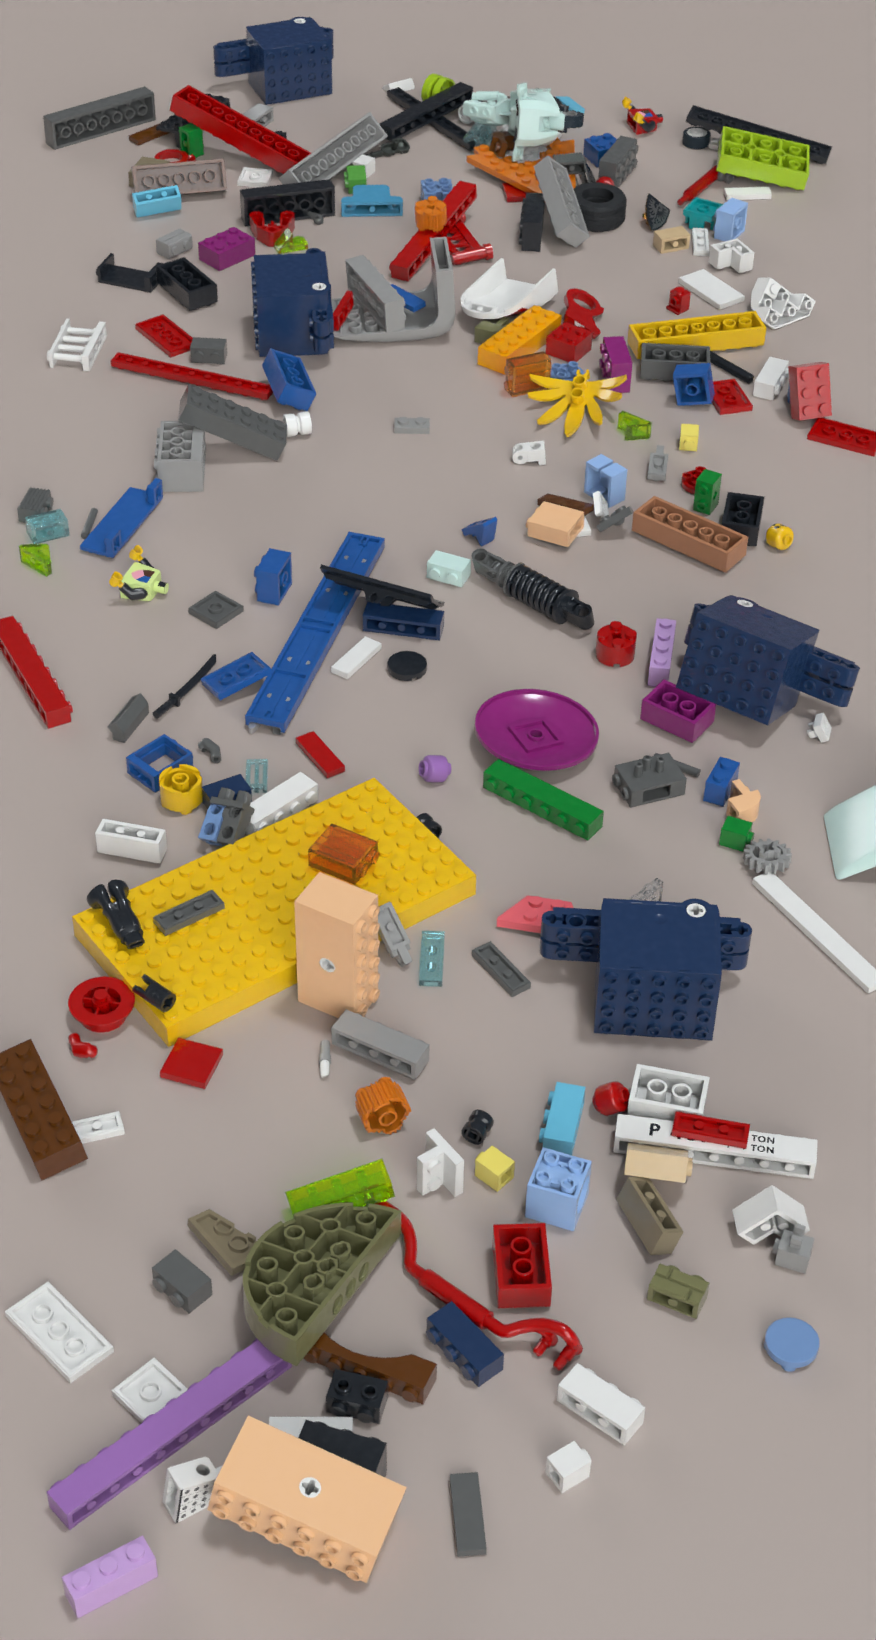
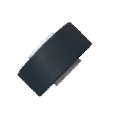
(696, 138)

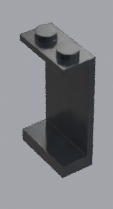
(126, 277)

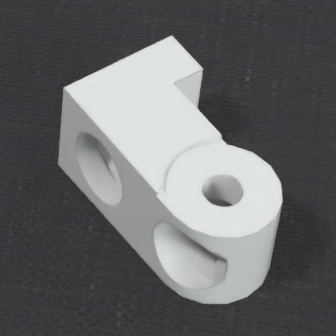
(529, 452)

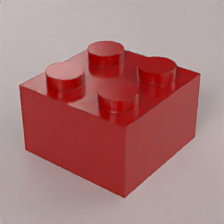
(568, 342)

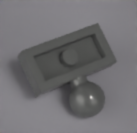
(617, 518)

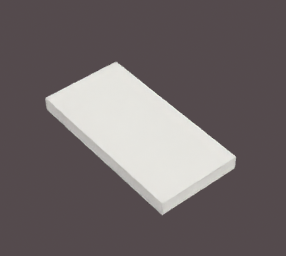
(711, 289)
(59, 1332)

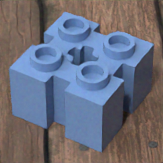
(435, 188)

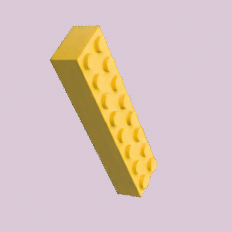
(716, 331)

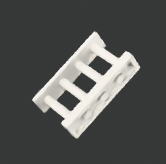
(90, 351)

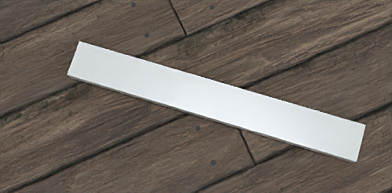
(817, 930)

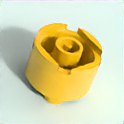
(181, 788)

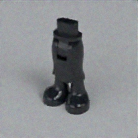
(119, 914)

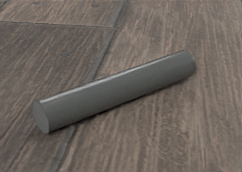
(89, 523)
(687, 768)

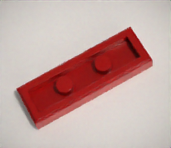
(343, 310)
(320, 754)
(711, 1130)

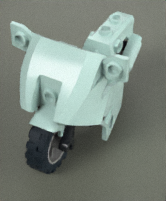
(531, 115)

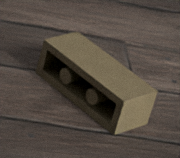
(649, 1216)

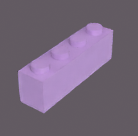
(661, 651)

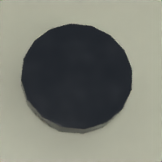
(407, 665)

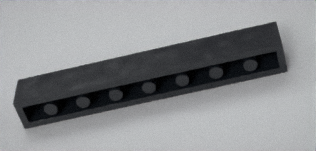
(427, 111)

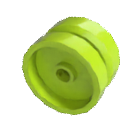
(435, 84)

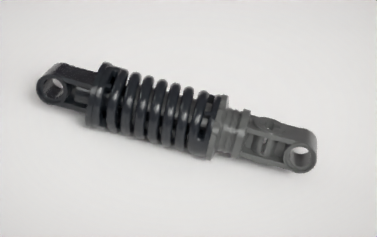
(534, 589)

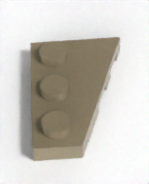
(222, 1240)

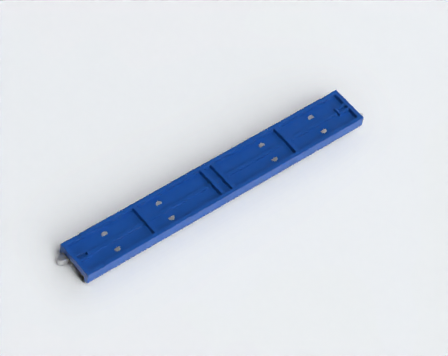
(312, 637)

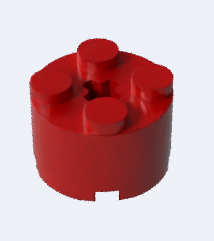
(616, 644)

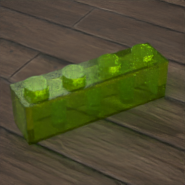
(358, 1186)

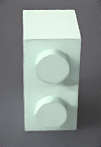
(448, 568)

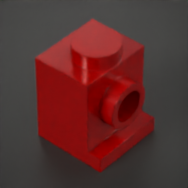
(679, 300)

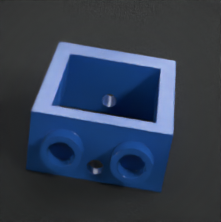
(139, 761)

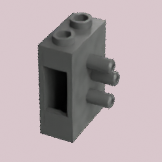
(649, 779)

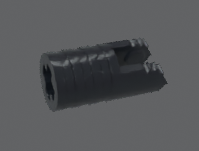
(156, 994)

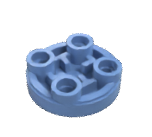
(565, 371)
(791, 1343)

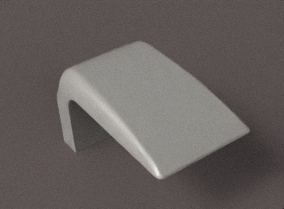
(425, 323)

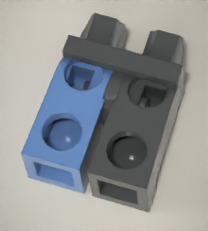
(226, 818)

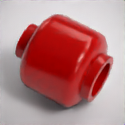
(611, 1098)

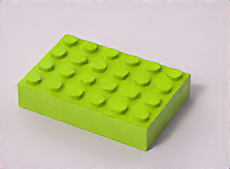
(763, 158)

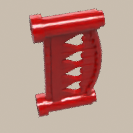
(473, 248)

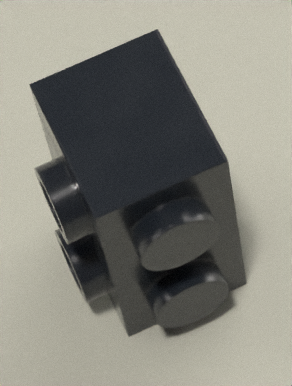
(357, 1396)

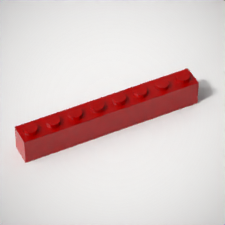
(33, 675)

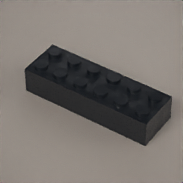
(295, 197)

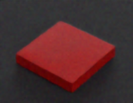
(191, 1063)

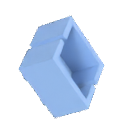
(607, 478)

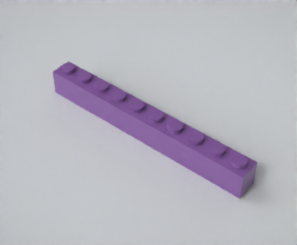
(164, 1433)

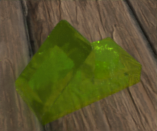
(287, 243)
(634, 426)
(37, 557)

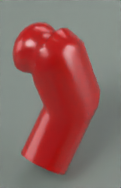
(81, 1049)

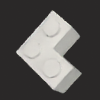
(732, 254)
(767, 1214)

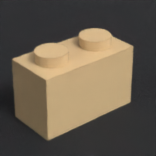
(671, 239)

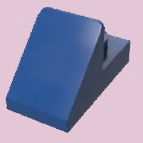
(482, 529)

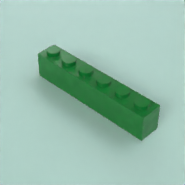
(543, 799)

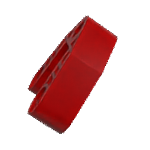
(269, 234)

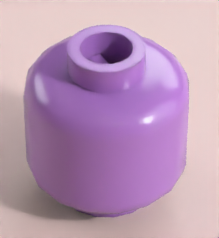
(434, 768)

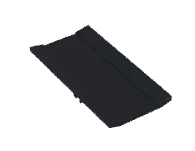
(380, 591)

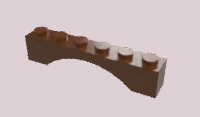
(406, 1375)

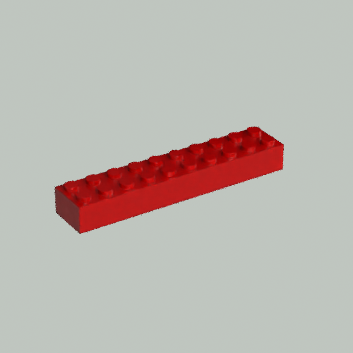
(236, 129)

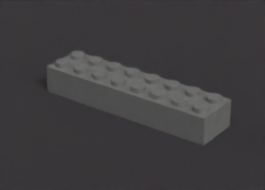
(99, 118)

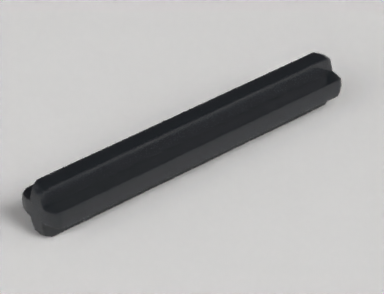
(731, 368)

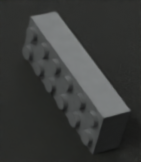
(232, 422)

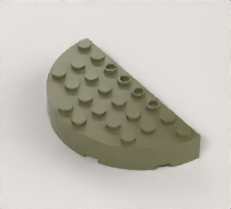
(309, 1271)

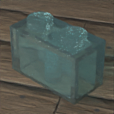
(47, 526)

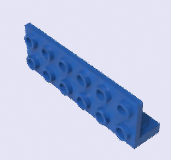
(123, 520)

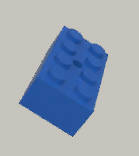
(289, 380)

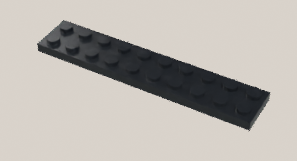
(715, 121)

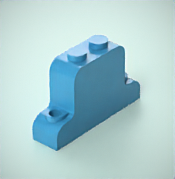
(371, 201)

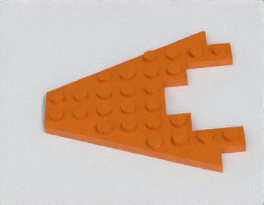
(518, 174)

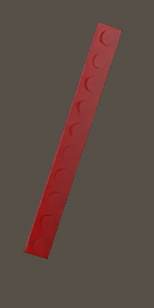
(192, 376)

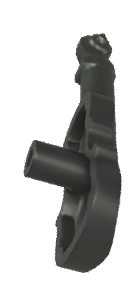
(397, 146)

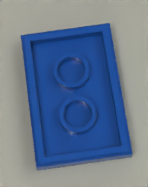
(236, 676)

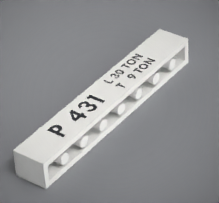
(763, 1154)

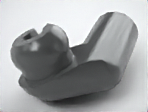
(318, 218)
(213, 748)

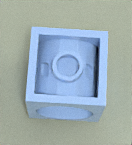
(558, 1189)

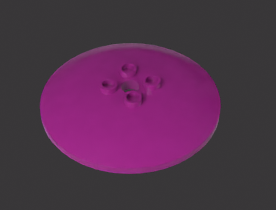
(561, 729)

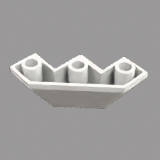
(777, 305)

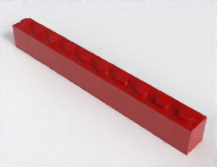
(418, 248)

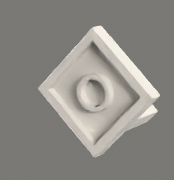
(439, 1166)

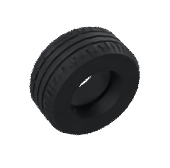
(601, 206)

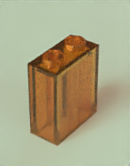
(518, 371)
(343, 854)

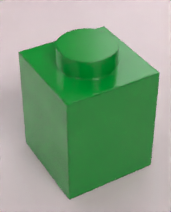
(736, 833)

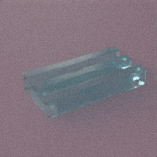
(256, 787)

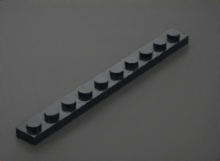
(442, 123)

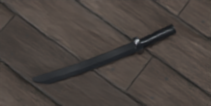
(174, 699)

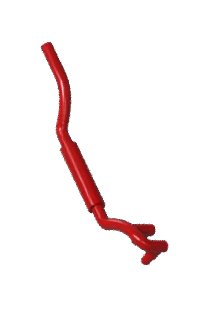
(481, 1315)

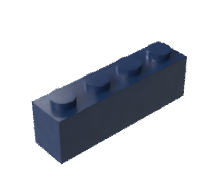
(403, 621)

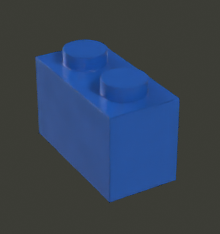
(720, 781)

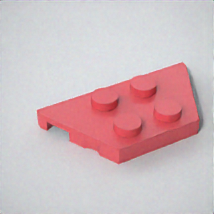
(528, 912)

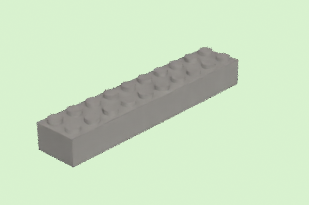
(338, 152)

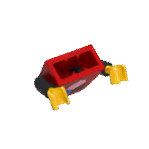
(641, 120)

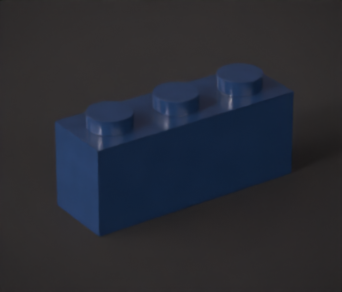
(464, 1344)

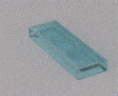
(432, 958)

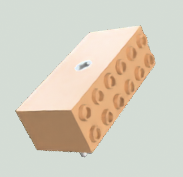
(337, 946)
(306, 1499)

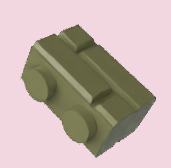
(678, 1290)

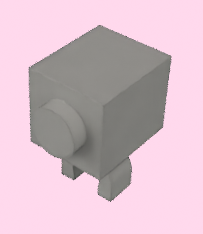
(793, 1249)

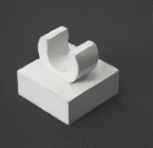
(820, 728)

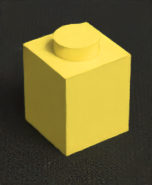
(689, 437)
(494, 1168)

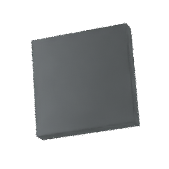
(216, 609)

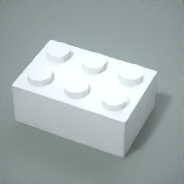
(664, 1091)

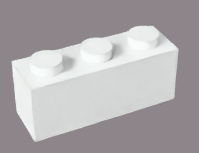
(771, 378)
(131, 841)
(601, 1403)

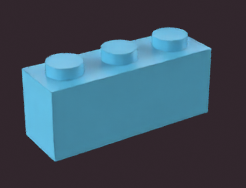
(156, 201)
(562, 1118)

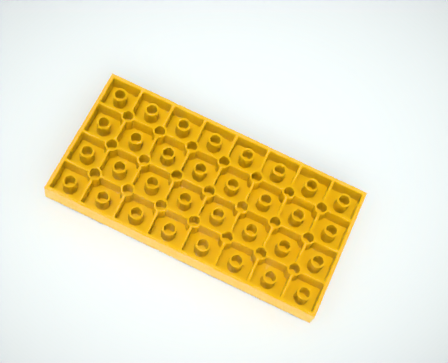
(251, 944)

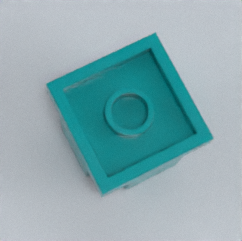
(699, 211)

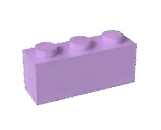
(110, 1576)

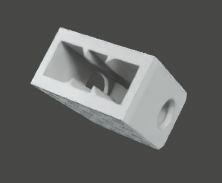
(189, 1487)

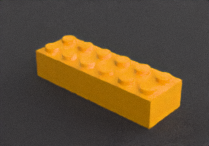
(518, 338)

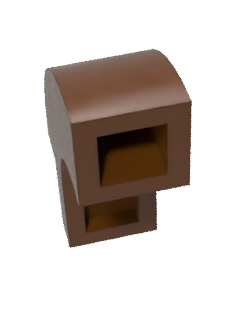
(501, 142)

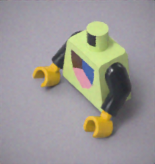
(141, 580)

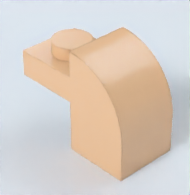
(742, 802)

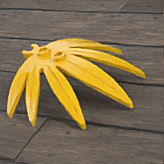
(577, 395)

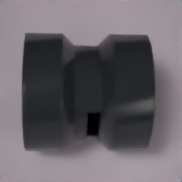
(428, 821)
(476, 1128)

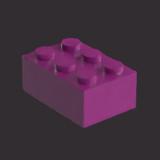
(226, 248)
(616, 361)
(677, 711)

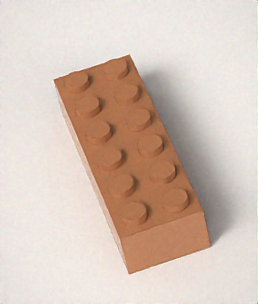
(689, 533)

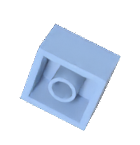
(730, 220)

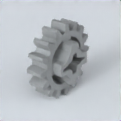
(767, 856)

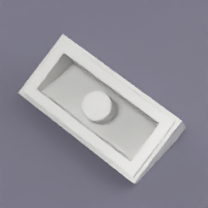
(405, 85)

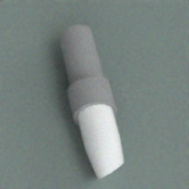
(324, 1058)

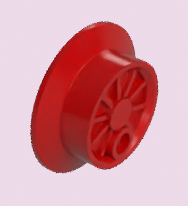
(101, 1003)

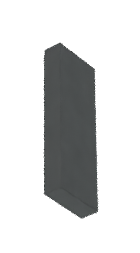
(188, 912)
(501, 969)
(467, 1514)

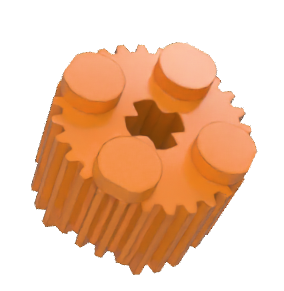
(430, 214)
(382, 1106)

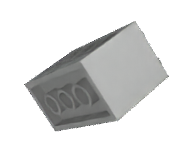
(180, 457)

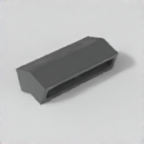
(129, 718)

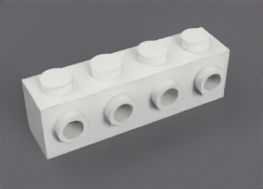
(283, 802)

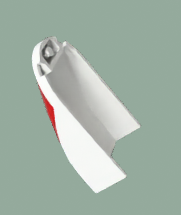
(498, 297)

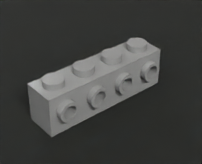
(380, 1044)

